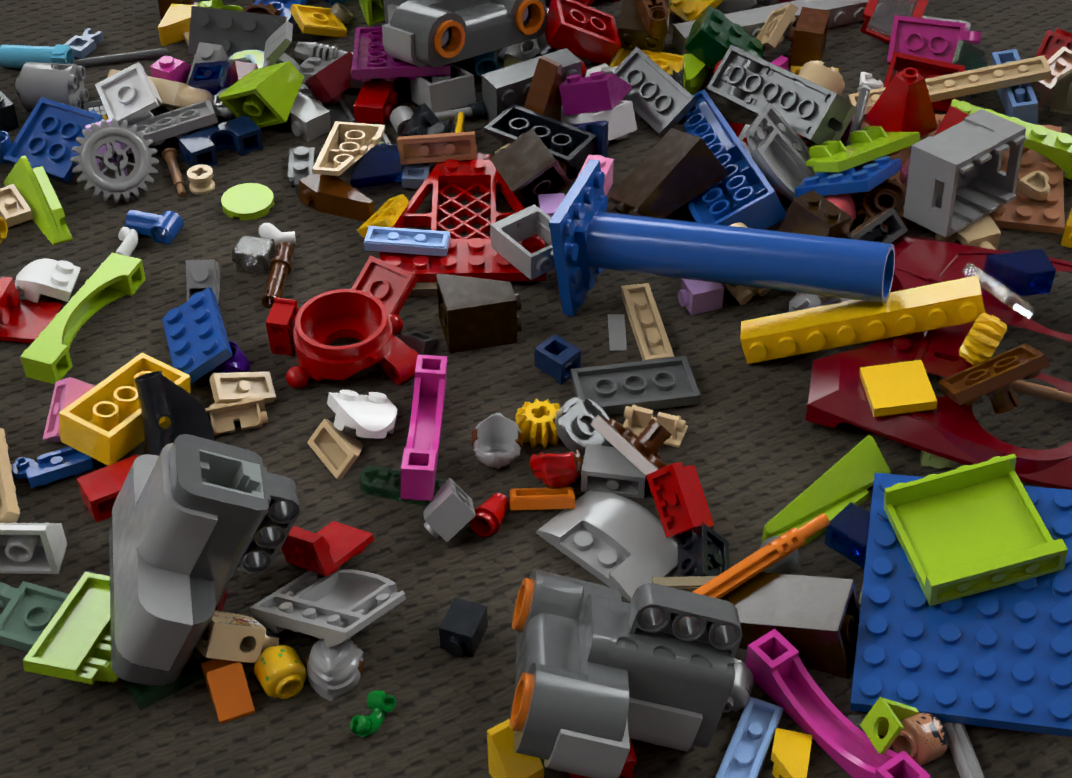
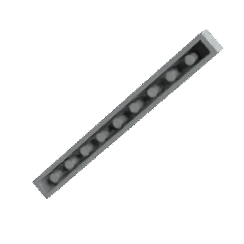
(752, 20)

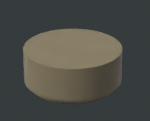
(342, 13)

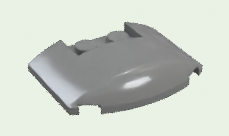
(778, 152)
(613, 540)
(329, 606)

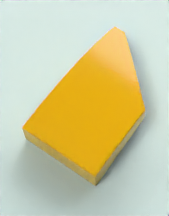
(790, 754)

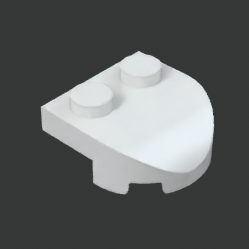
(47, 278)
(368, 414)

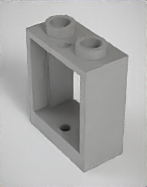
(506, 235)

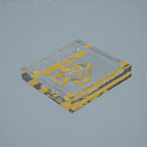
(999, 290)

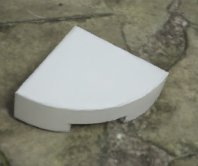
(866, 78)

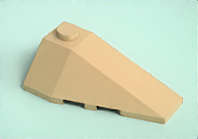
(346, 145)

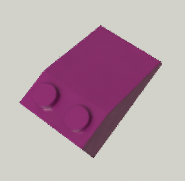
(592, 93)

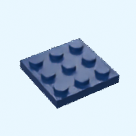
(50, 136)
(854, 180)

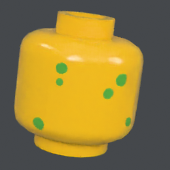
(280, 671)

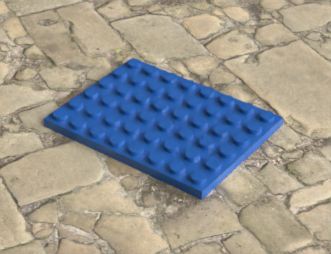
(976, 658)

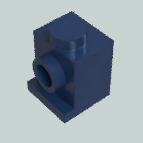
(557, 358)

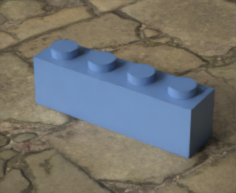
(1017, 100)

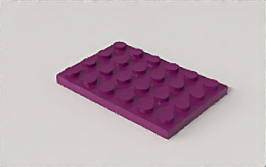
(373, 62)

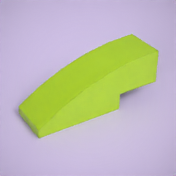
(693, 73)

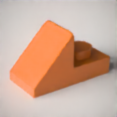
(228, 689)

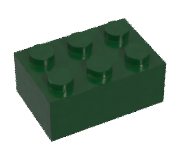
(714, 34)

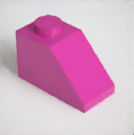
(171, 69)

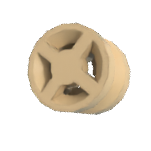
(201, 179)

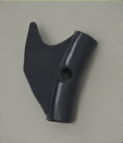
(182, 412)

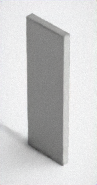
(617, 332)

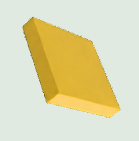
(317, 21)
(898, 388)

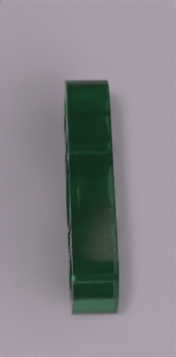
(379, 488)

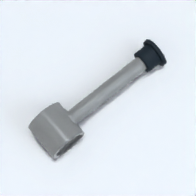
(401, 115)

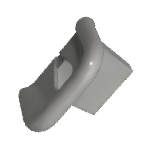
(277, 44)

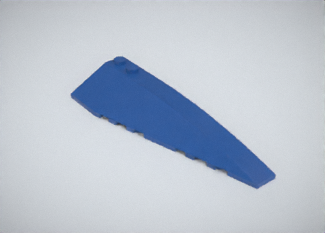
(745, 191)

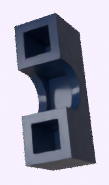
(237, 135)

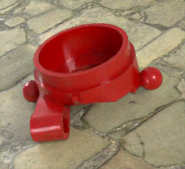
(352, 315)

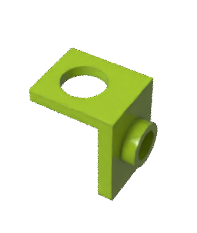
(885, 720)

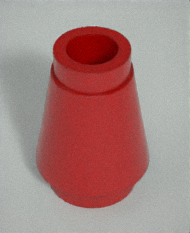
(490, 515)

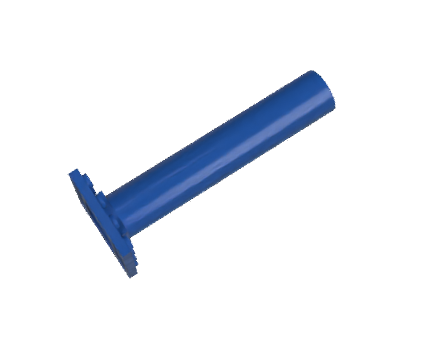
(592, 240)

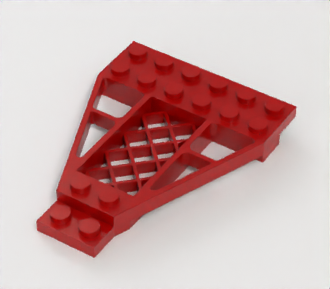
(467, 255)

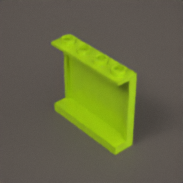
(971, 530)

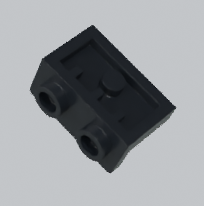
(425, 123)
(702, 553)

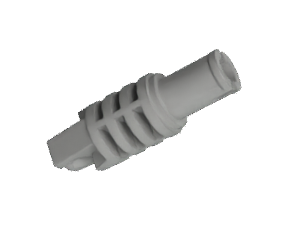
(313, 49)

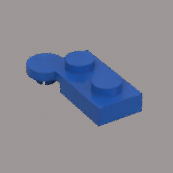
(52, 466)

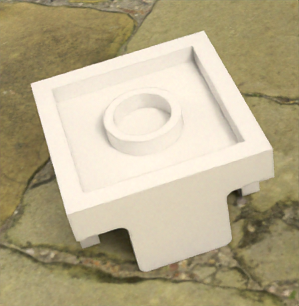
(129, 95)

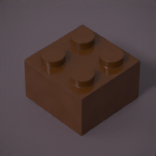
(808, 36)

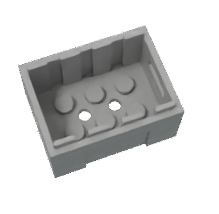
(958, 173)

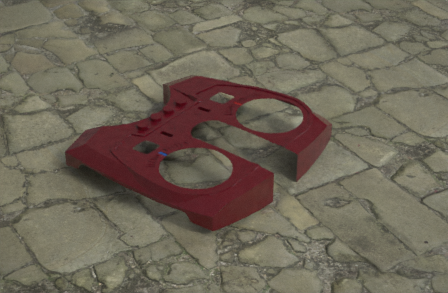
(951, 429)

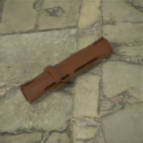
(280, 268)

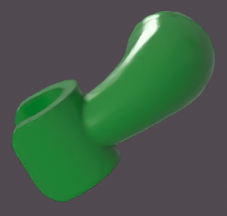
(379, 704)

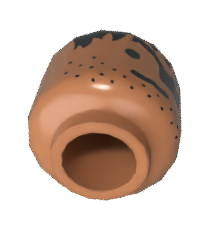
(922, 738)

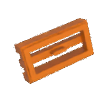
(542, 498)

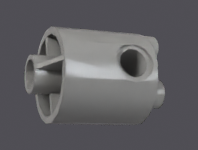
(51, 81)

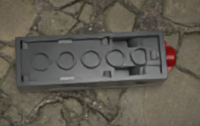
(807, 107)

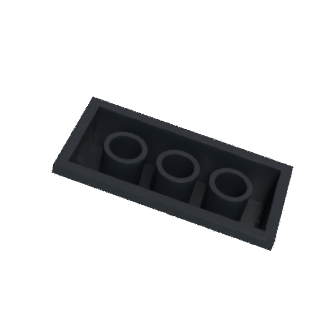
(565, 142)

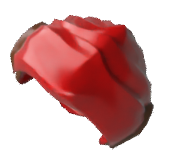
(556, 469)

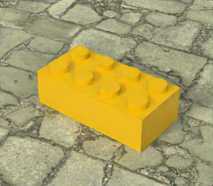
(109, 417)

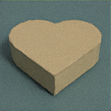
(1035, 185)

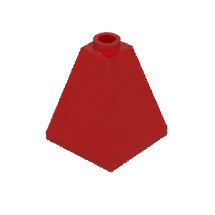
(904, 105)

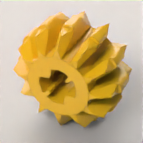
(982, 339)
(538, 422)

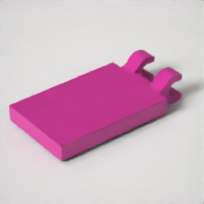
(928, 37)

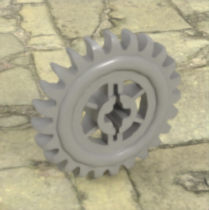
(122, 184)

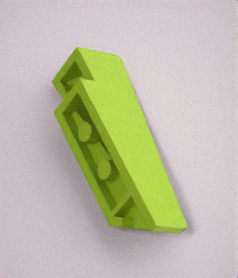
(41, 198)
(833, 491)

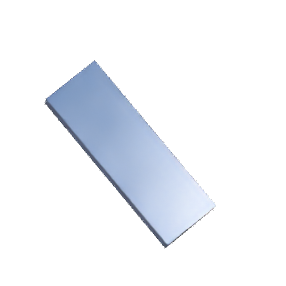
(407, 241)
(751, 740)

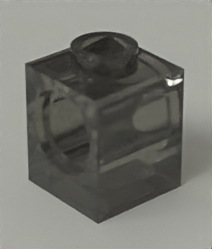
(253, 255)

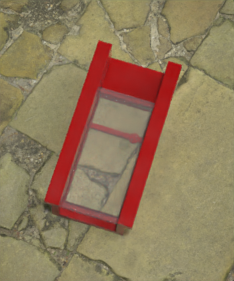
(880, 16)

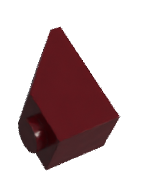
(332, 80)

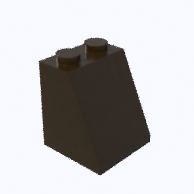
(529, 169)
(816, 216)
(477, 312)

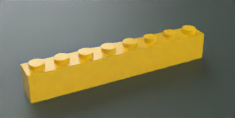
(862, 321)

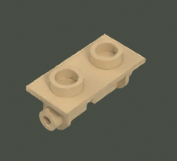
(248, 410)
(638, 419)

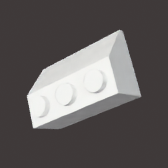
(31, 548)

